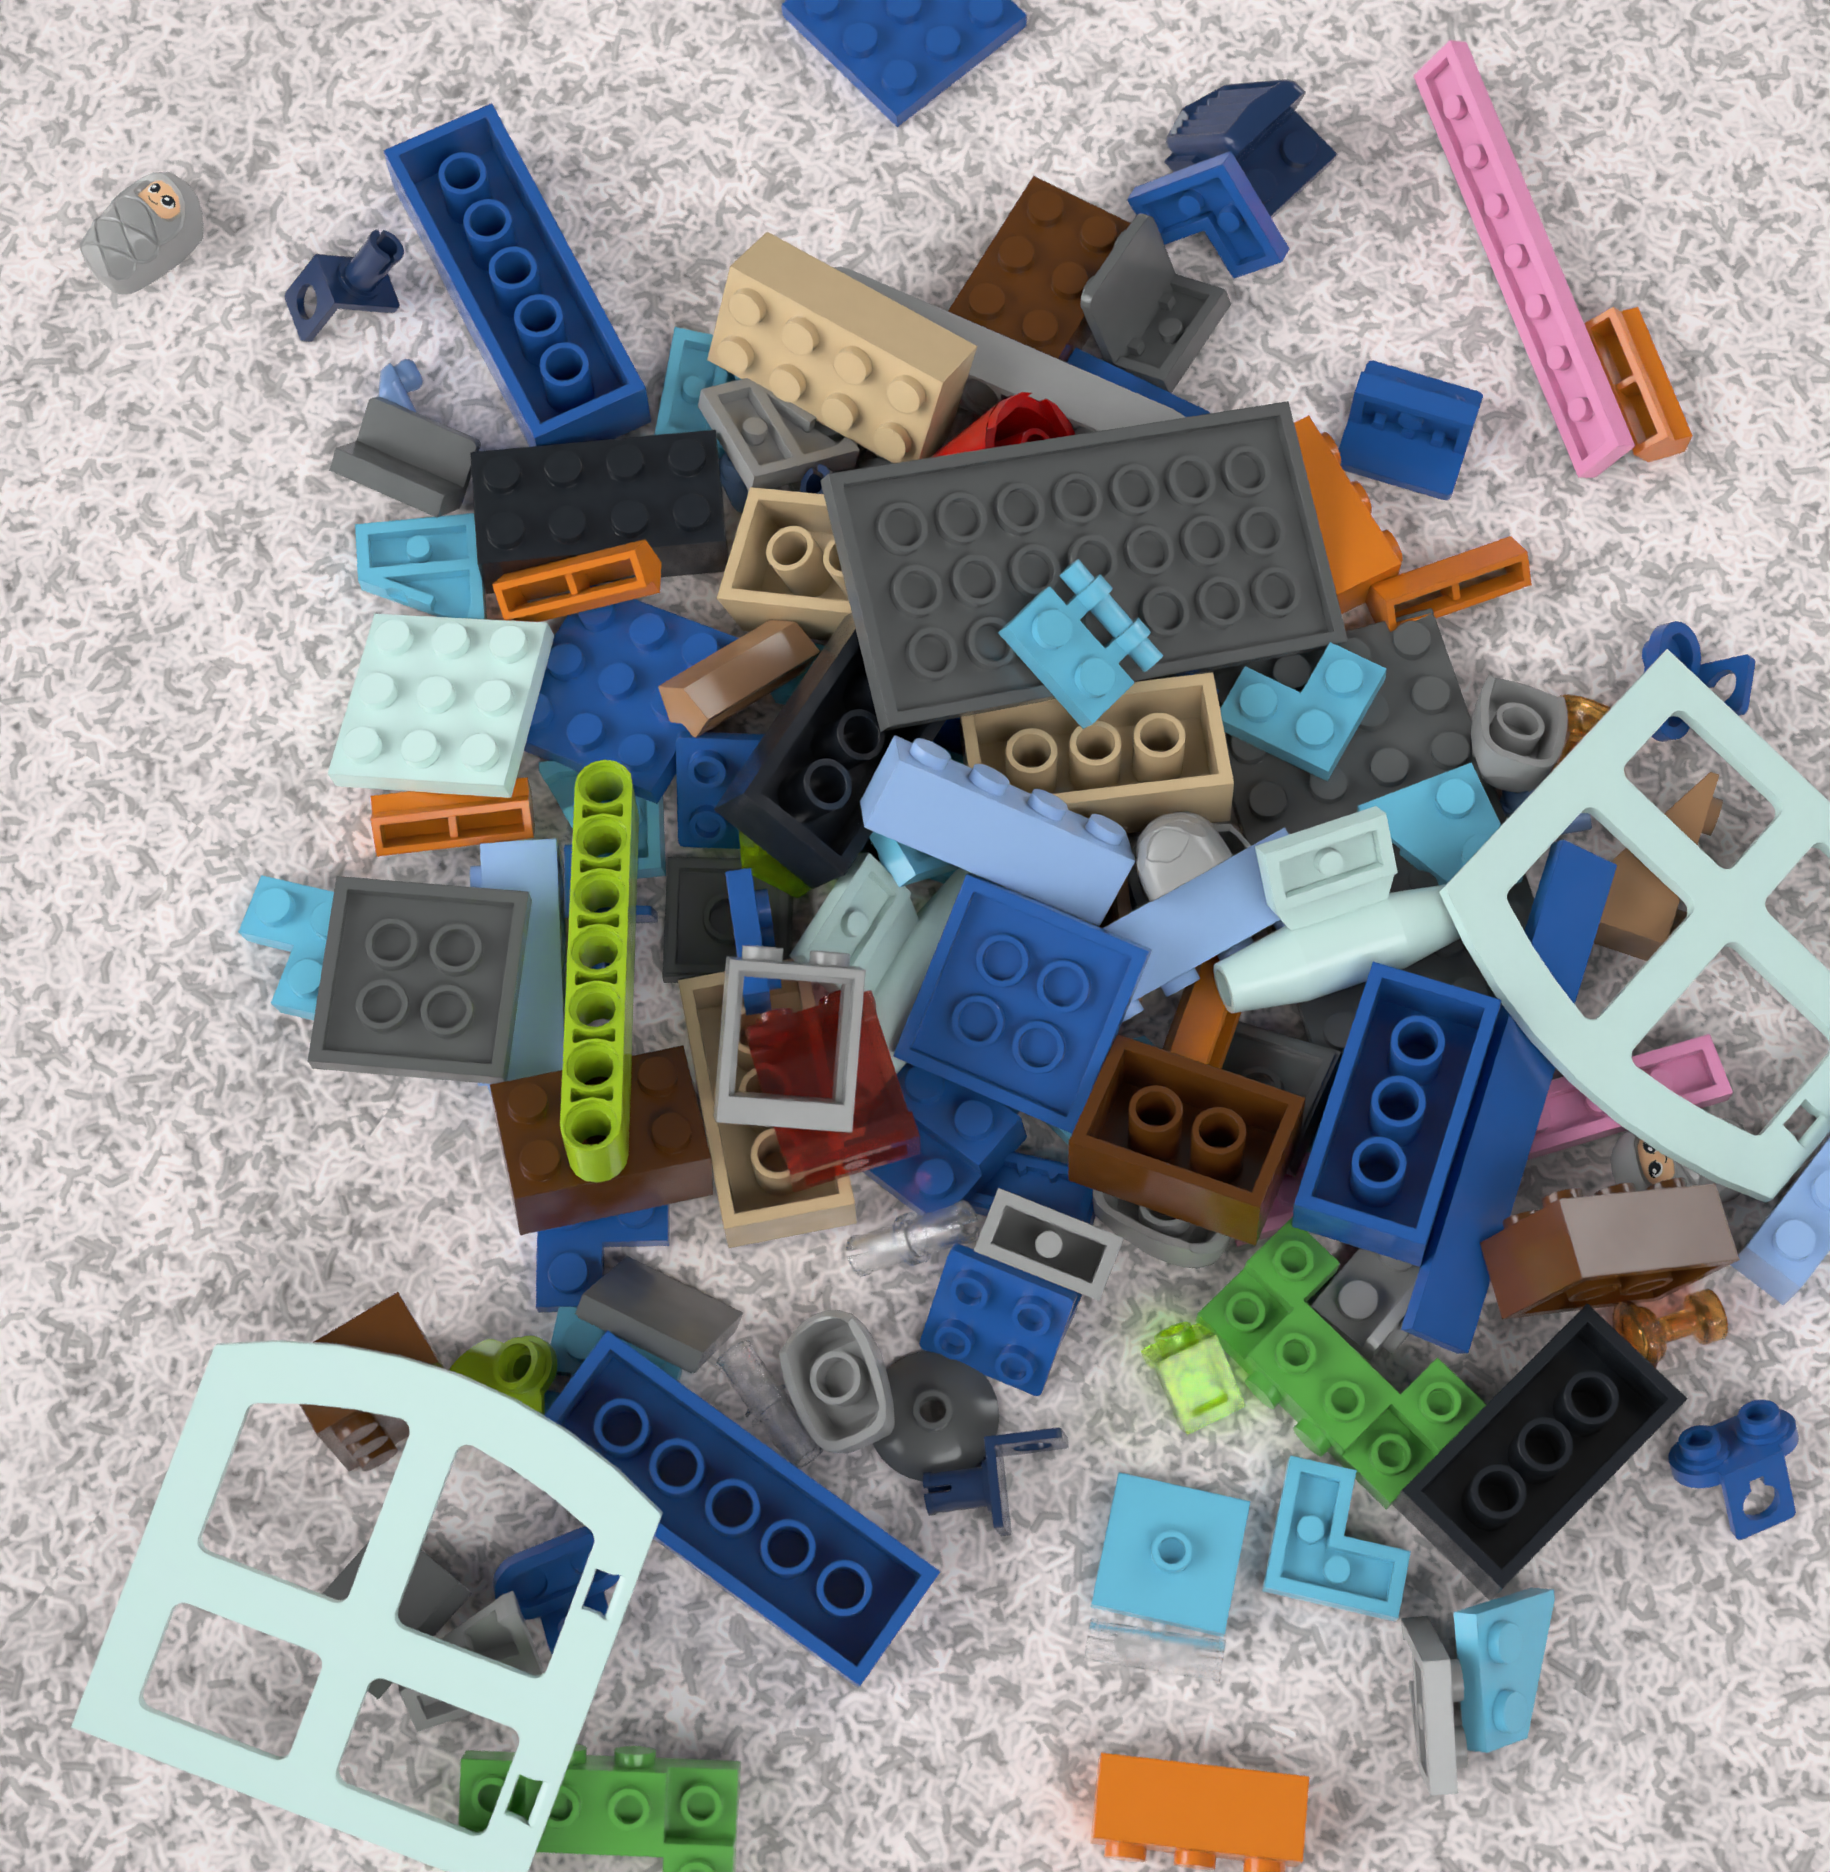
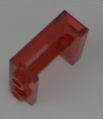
(797, 1058)

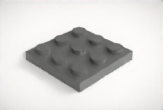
(420, 980)

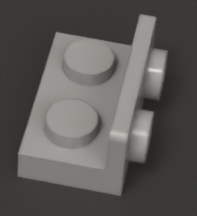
(1369, 1302)

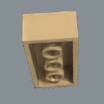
(840, 351)
(785, 565)
(1142, 759)
(746, 1159)

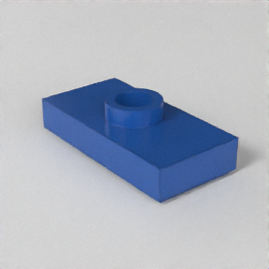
(1040, 1182)

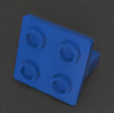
(1408, 429)
(703, 775)
(998, 1319)

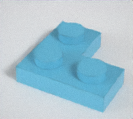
(1307, 726)
(295, 921)
(1315, 1559)

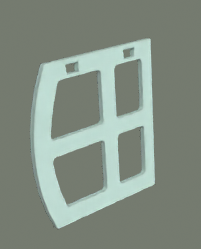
(1722, 912)
(362, 1634)

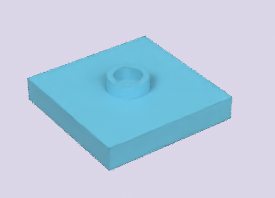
(1170, 1554)

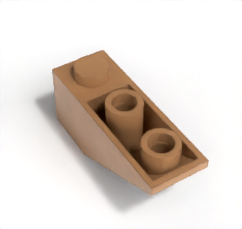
(1639, 905)

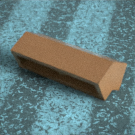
(737, 675)

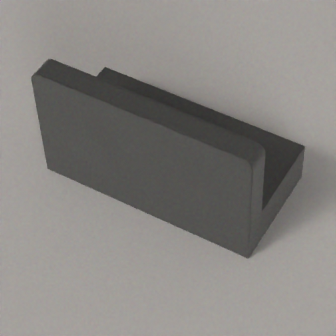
(408, 458)

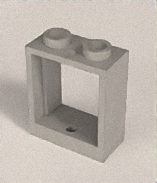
(780, 1109)

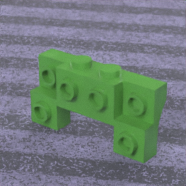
(1322, 1379)
(620, 1805)

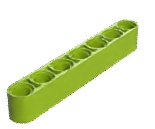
(604, 991)

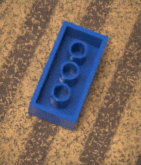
(1395, 1113)

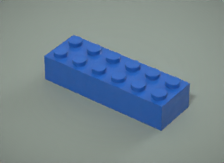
(517, 283)
(746, 1512)

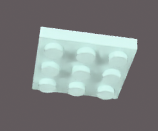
(442, 705)

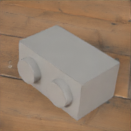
(1048, 1244)

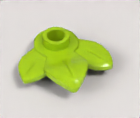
(505, 1368)

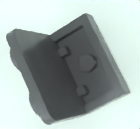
(1147, 313)

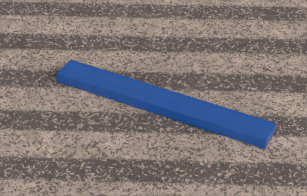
(1505, 1110)

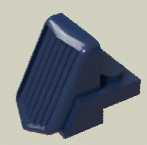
(1262, 132)

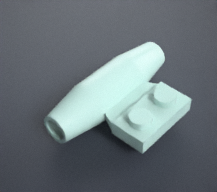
(1337, 916)
(883, 935)

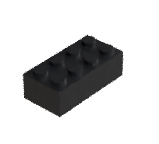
(600, 495)
(813, 766)
(1538, 1451)

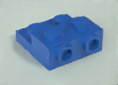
(960, 1143)

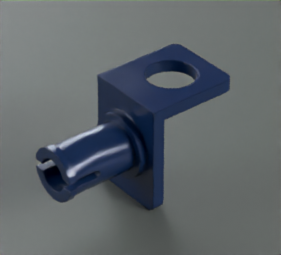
(346, 283)
(987, 1484)

